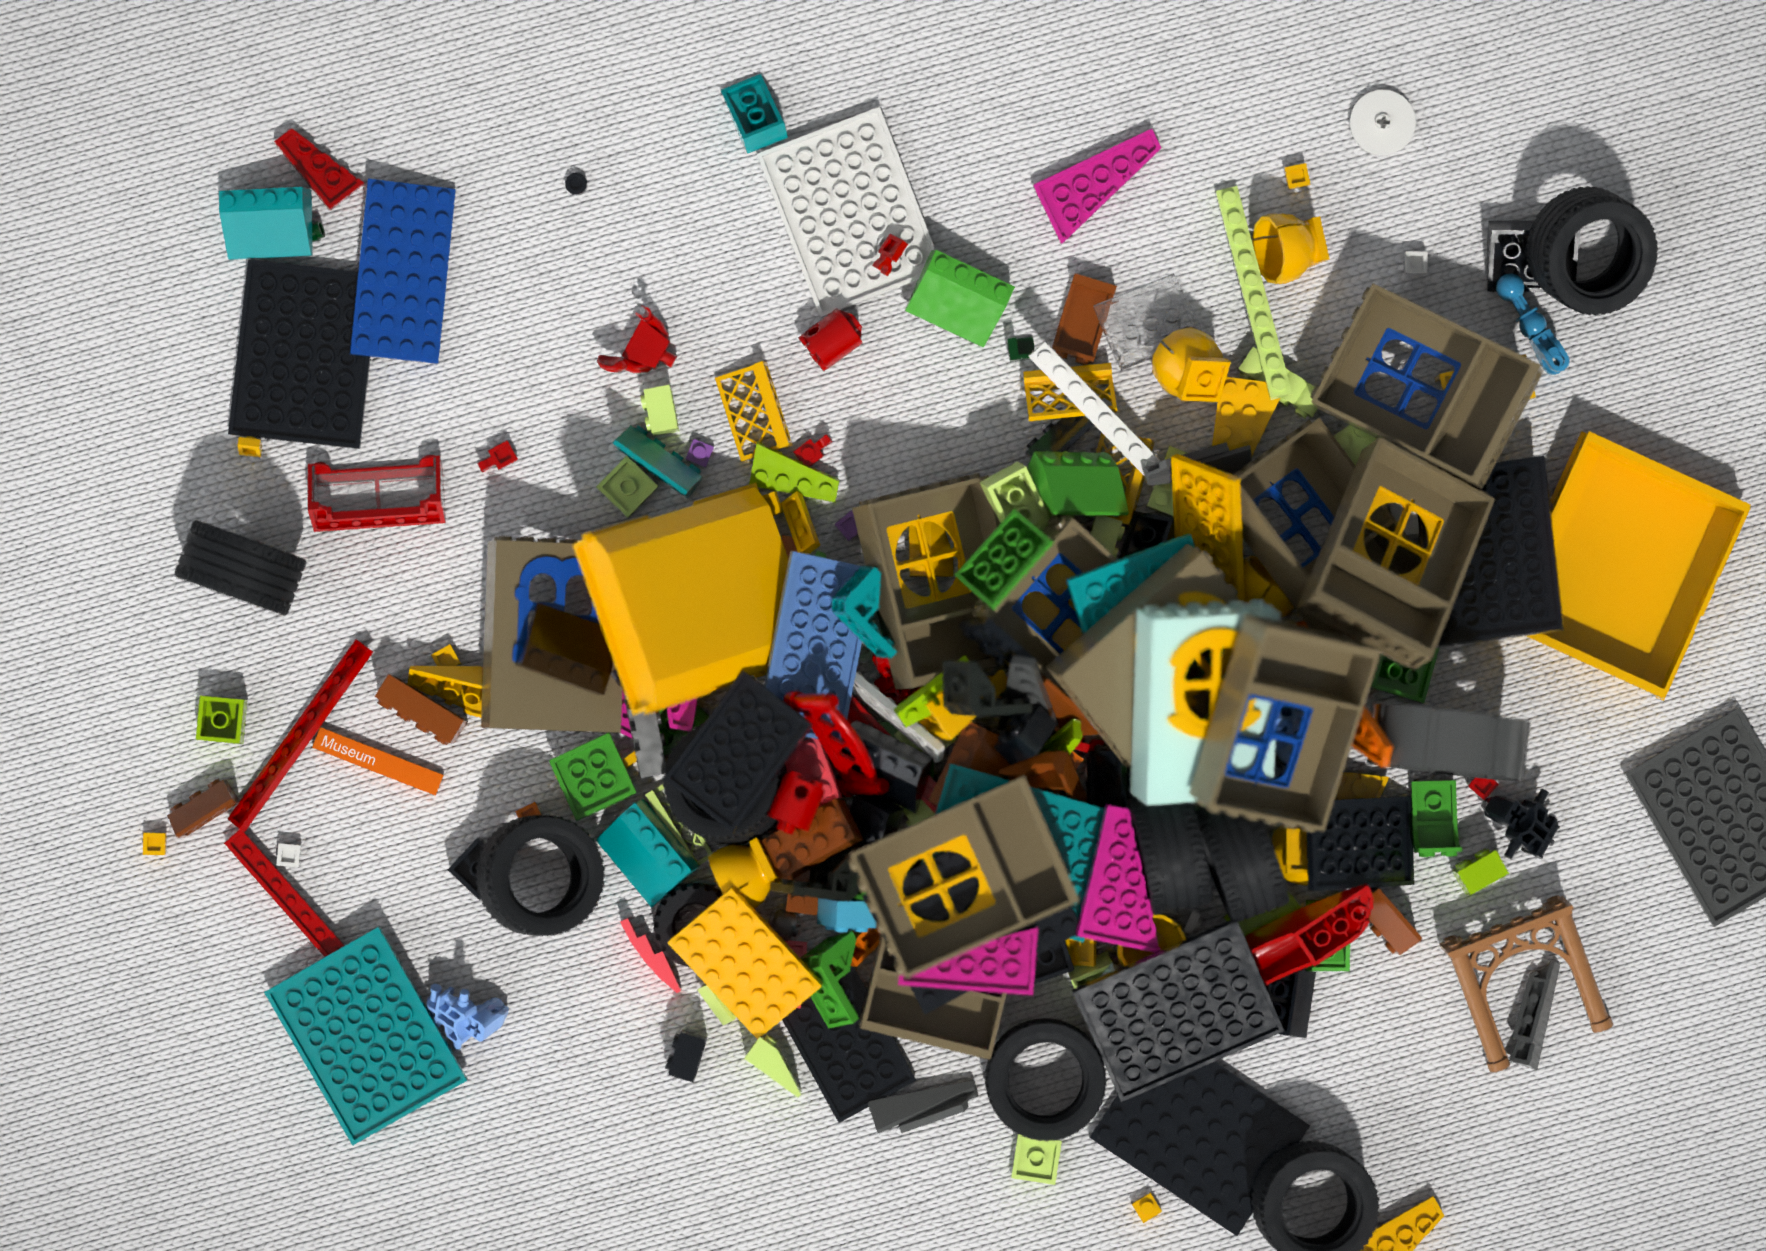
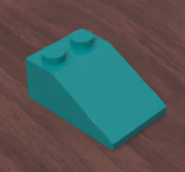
(754, 113)

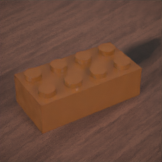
(423, 710)
(829, 834)

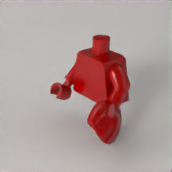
(645, 348)

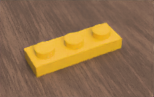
(800, 523)

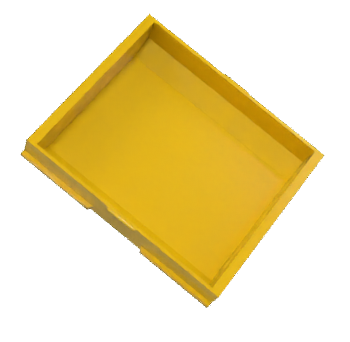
(1635, 560)
(687, 596)

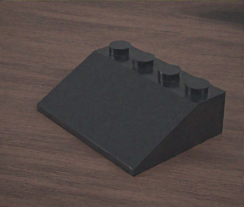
(1508, 254)
(897, 763)

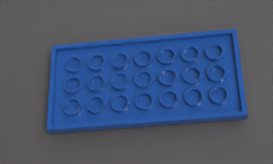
(402, 271)

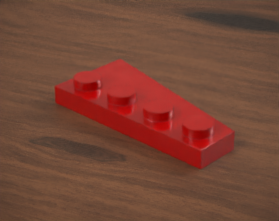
(323, 175)

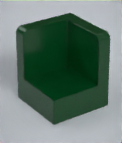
(1020, 348)

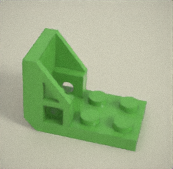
(831, 997)

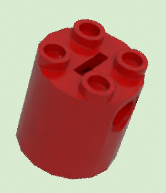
(832, 338)
(795, 811)

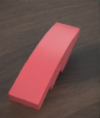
(657, 962)

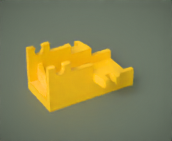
(947, 726)

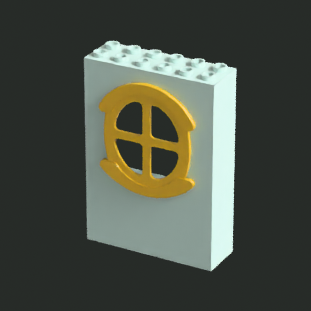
(1165, 732)

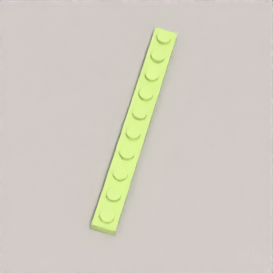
(1253, 293)

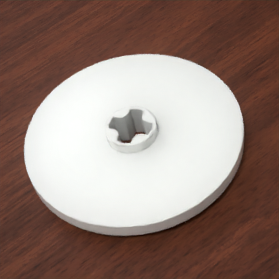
(1397, 113)

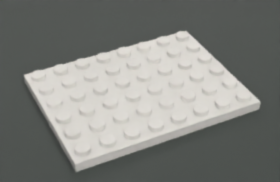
(839, 204)

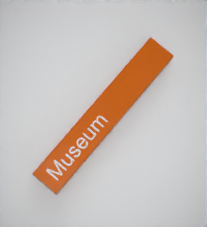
(378, 761)

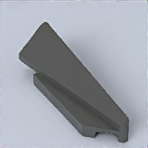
(1214, 456)
(1534, 1016)
(921, 1106)

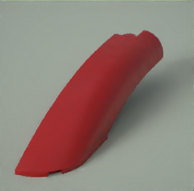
(1310, 933)

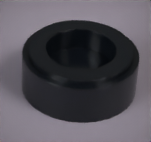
(576, 184)

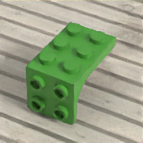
(1434, 818)

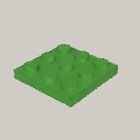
(593, 776)

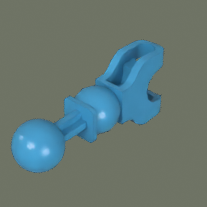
(1533, 325)

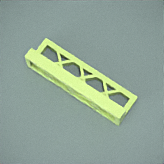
(665, 817)

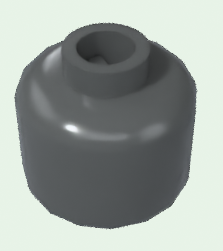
(784, 924)

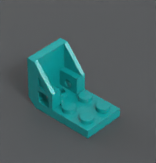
(857, 603)

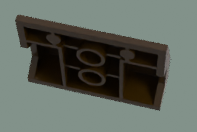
(567, 650)

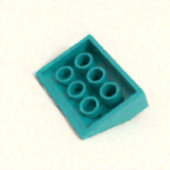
(267, 222)
(658, 461)
(647, 852)

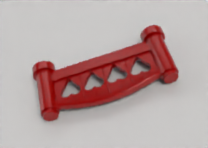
(850, 781)

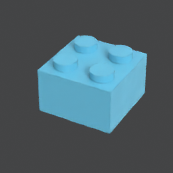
(844, 915)

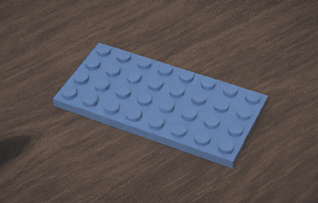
(810, 643)

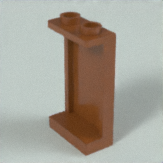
(1079, 325)

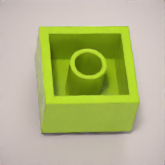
(221, 719)
(1480, 871)

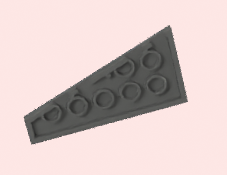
(1026, 684)

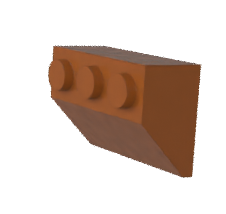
(202, 808)
(1391, 924)

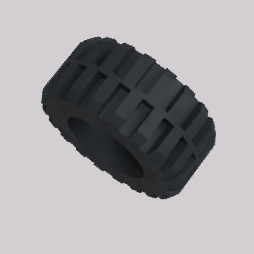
(671, 906)

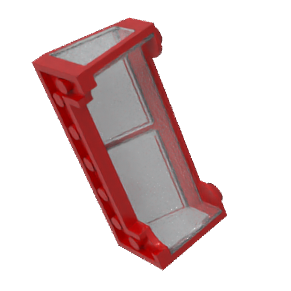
(376, 496)

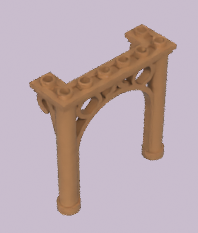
(1556, 909)

